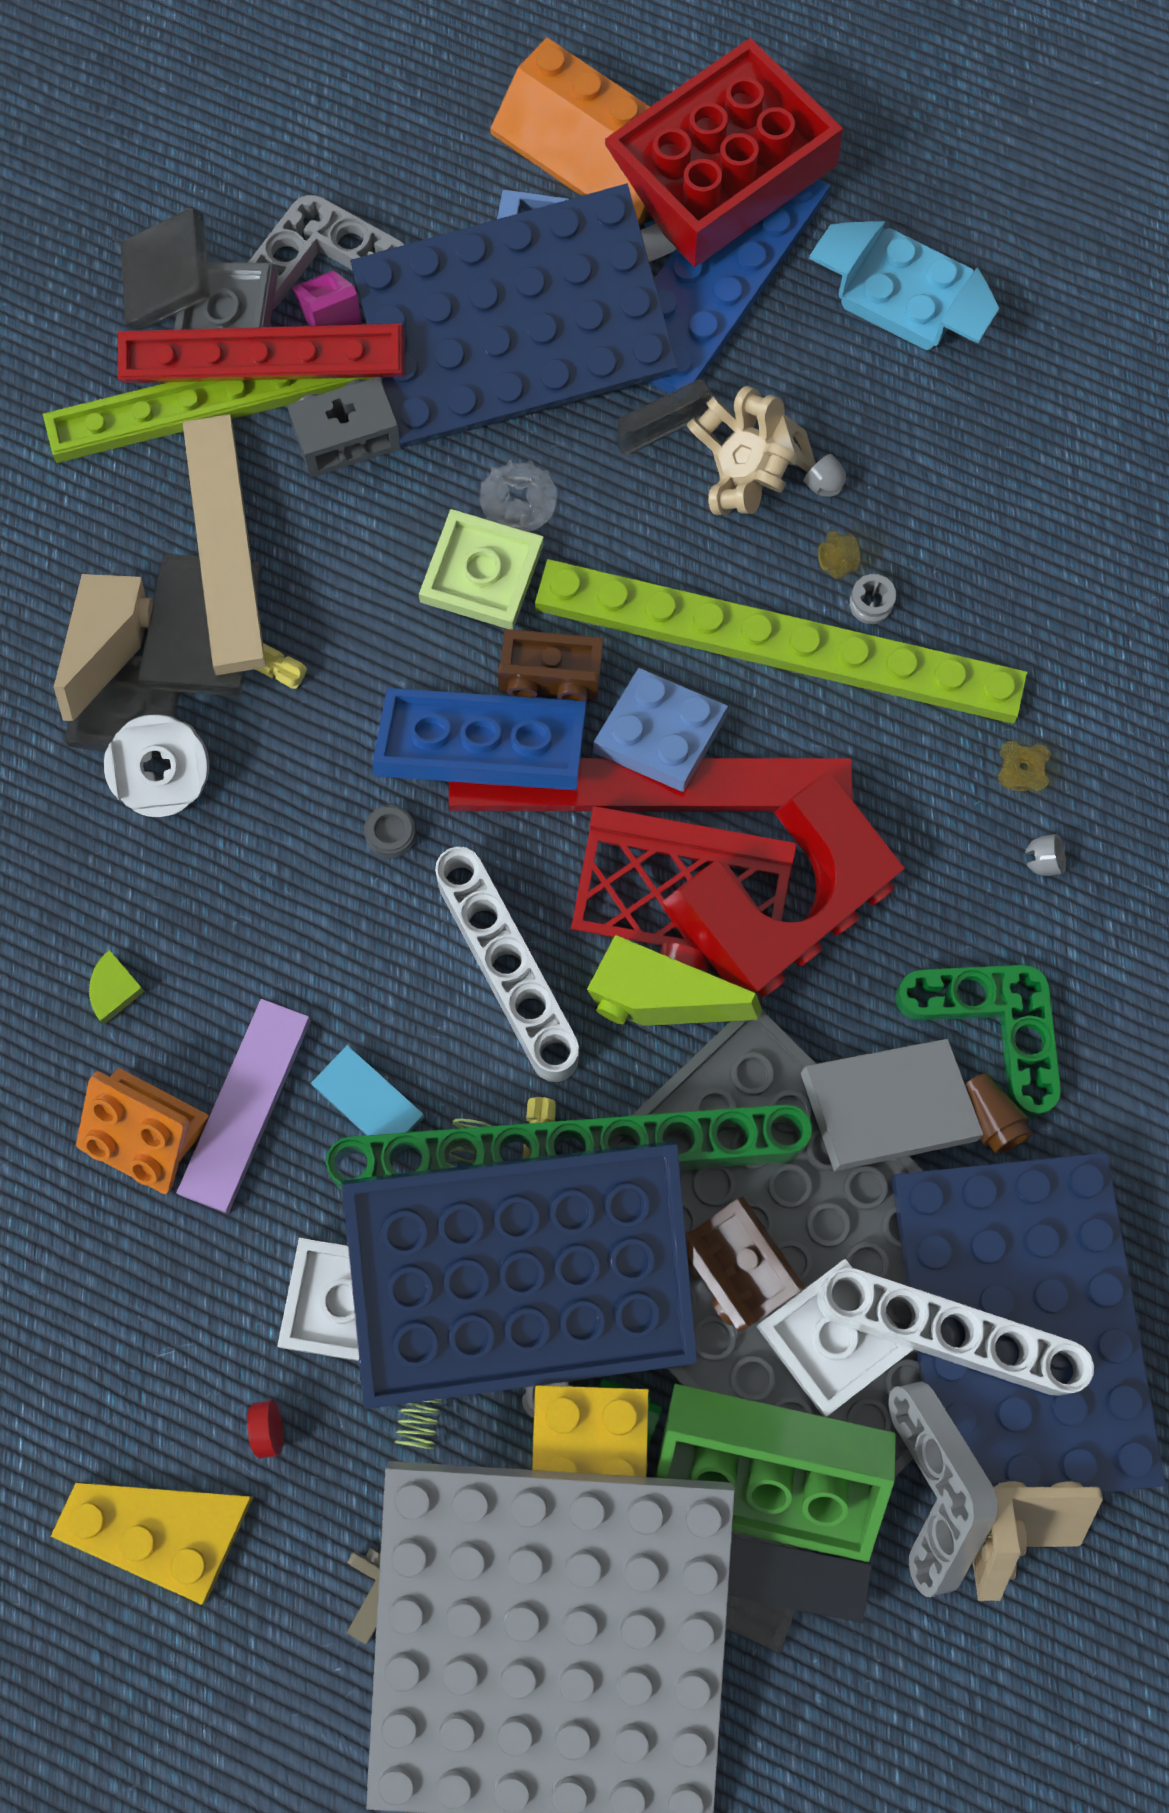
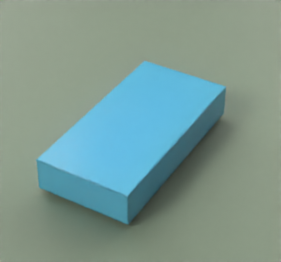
(365, 1096)

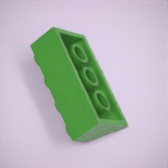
(791, 1470)

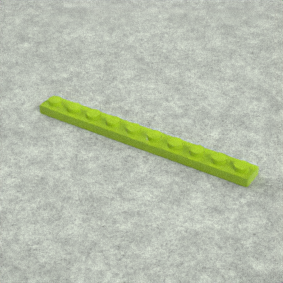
(781, 641)

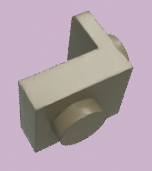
(365, 1622)

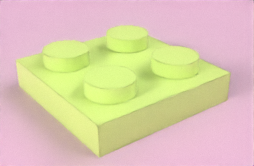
(481, 569)

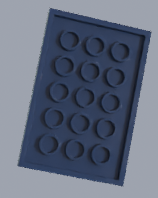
(518, 314)
(1050, 1254)
(518, 1273)

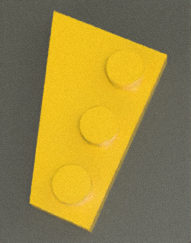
(155, 1533)

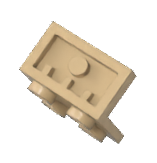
(1031, 1519)

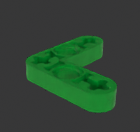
(998, 1003)

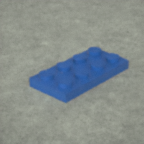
(480, 739)

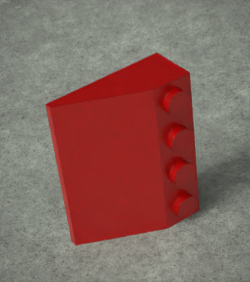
(725, 150)

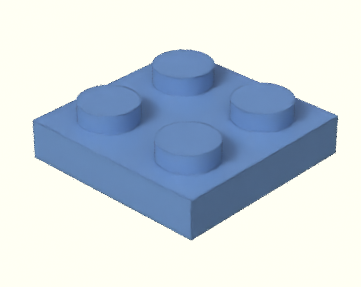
(660, 729)

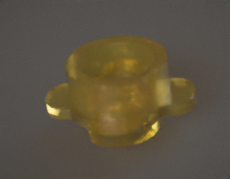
(1015, 778)

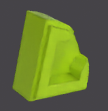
(111, 988)

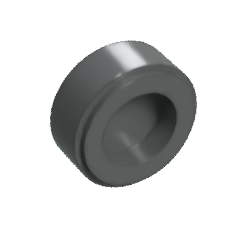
(390, 831)

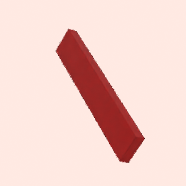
(261, 353)

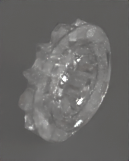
(515, 513)

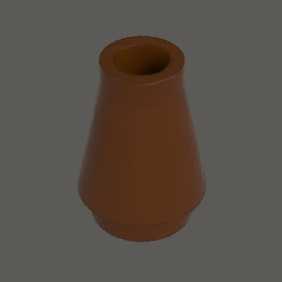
(999, 1117)

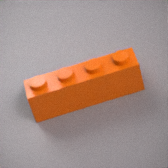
(560, 120)

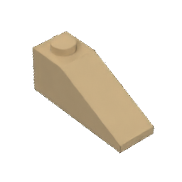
(101, 638)

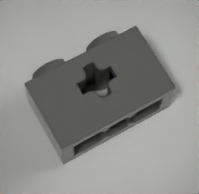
(367, 431)

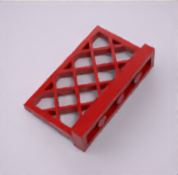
(677, 841)

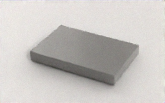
(891, 1104)

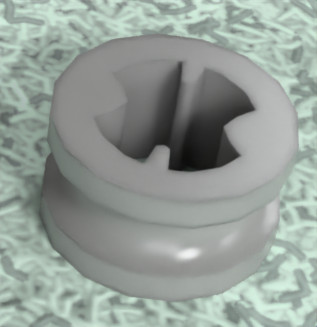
(873, 583)

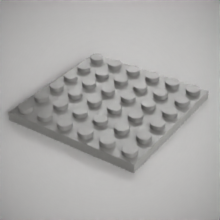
(548, 1642)

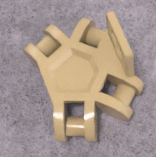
(750, 455)

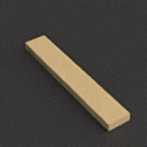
(223, 545)

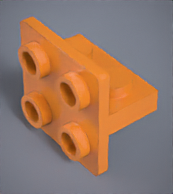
(137, 1128)

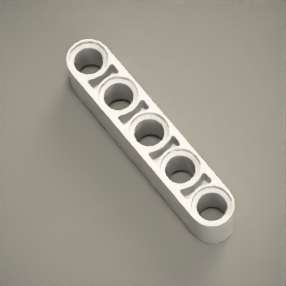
(502, 939)
(981, 1334)

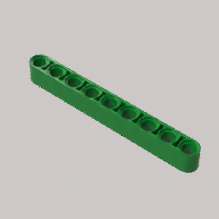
(594, 1135)

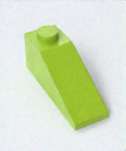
(663, 991)

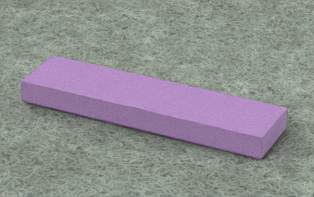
(244, 1106)

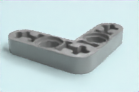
(319, 237)
(964, 1493)

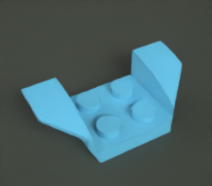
(905, 284)

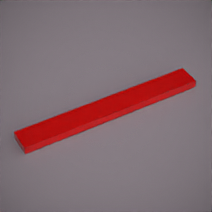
(715, 787)

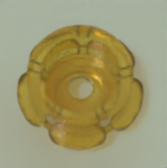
(839, 554)

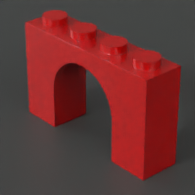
(849, 869)

